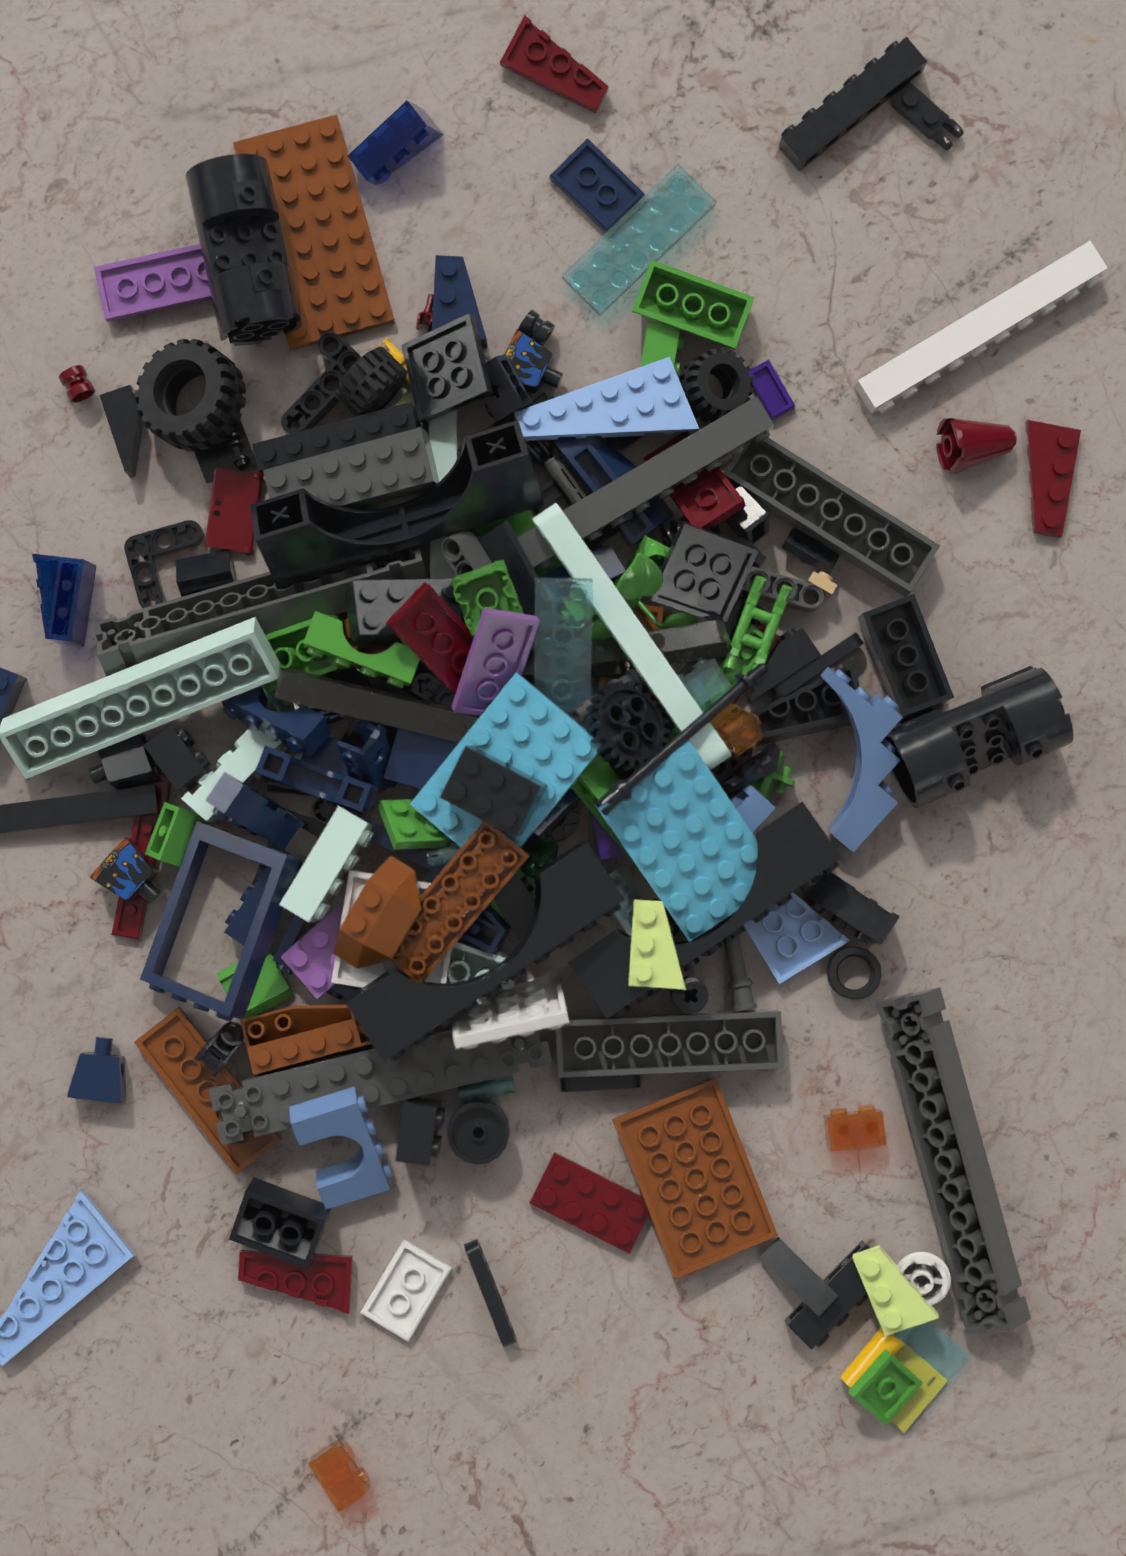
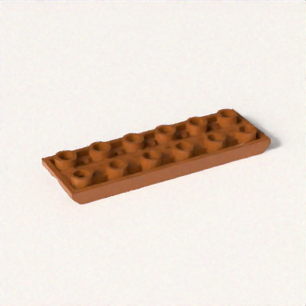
(458, 898)

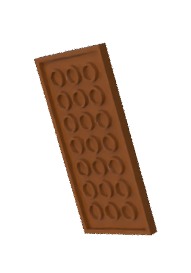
(323, 230)

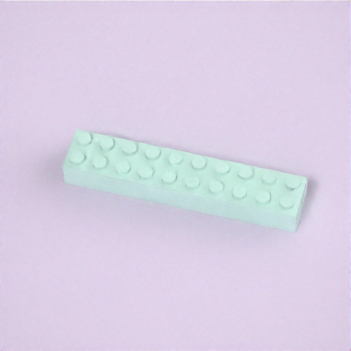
(140, 698)

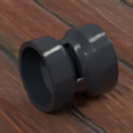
(536, 327)
(323, 810)

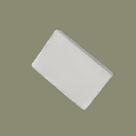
(406, 1290)

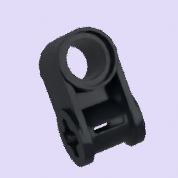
(218, 1050)

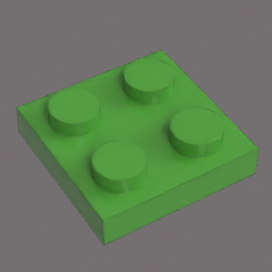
(409, 827)
(885, 1387)

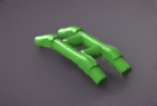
(750, 611)

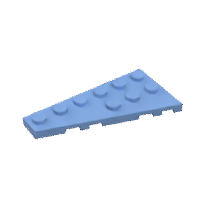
(621, 406)
(793, 938)
(70, 1267)

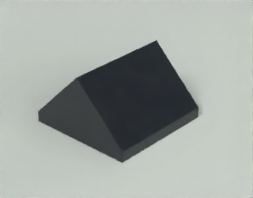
(204, 572)

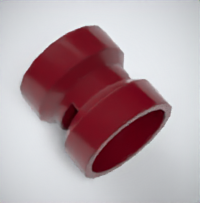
(77, 383)

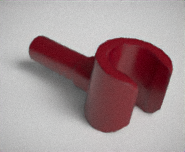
(426, 317)

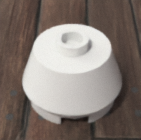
(927, 1274)

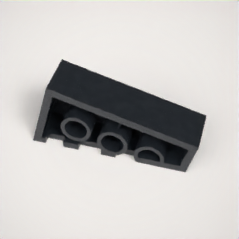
(805, 711)

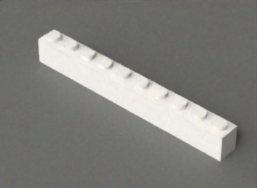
(980, 327)

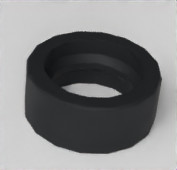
(875, 972)

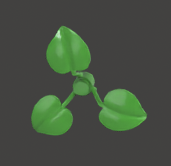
(641, 579)

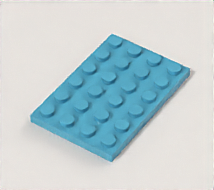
(525, 733)
(688, 841)

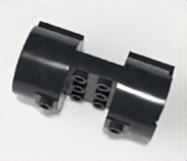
(243, 248)
(1013, 719)

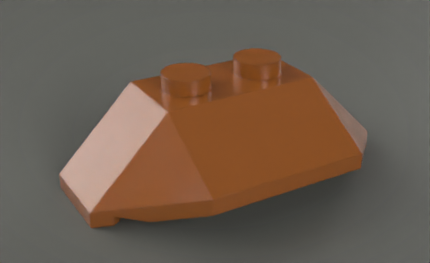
(380, 916)

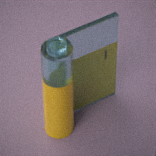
(924, 1352)

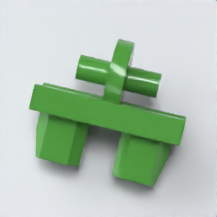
(766, 784)

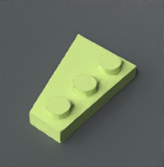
(652, 948)
(891, 1294)

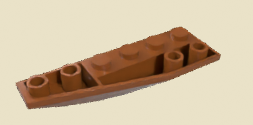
(300, 1036)

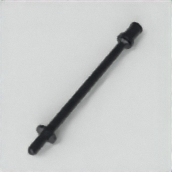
(623, 789)

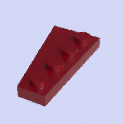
(552, 67)
(1052, 464)
(324, 1282)

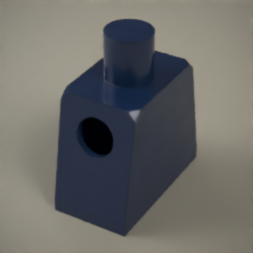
(99, 1074)

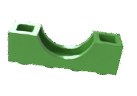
(327, 638)

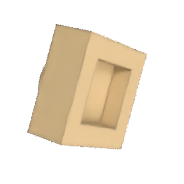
(823, 581)

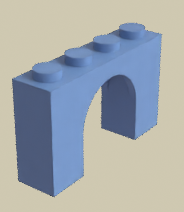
(343, 1115)

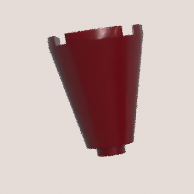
(972, 443)

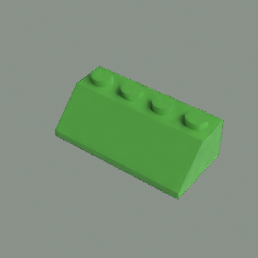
(693, 304)

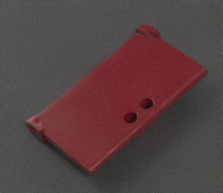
(231, 519)

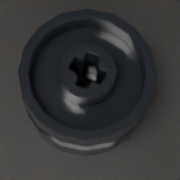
(470, 1146)

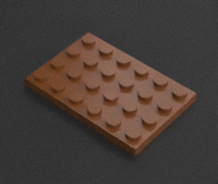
(694, 1177)

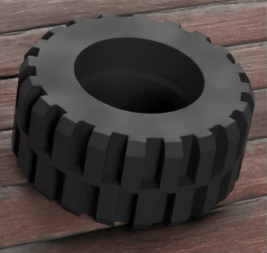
(166, 377)

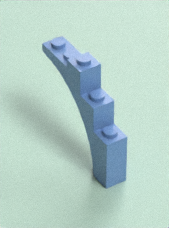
(868, 796)

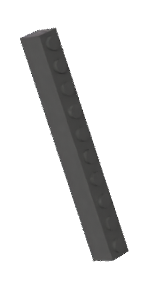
(657, 478)

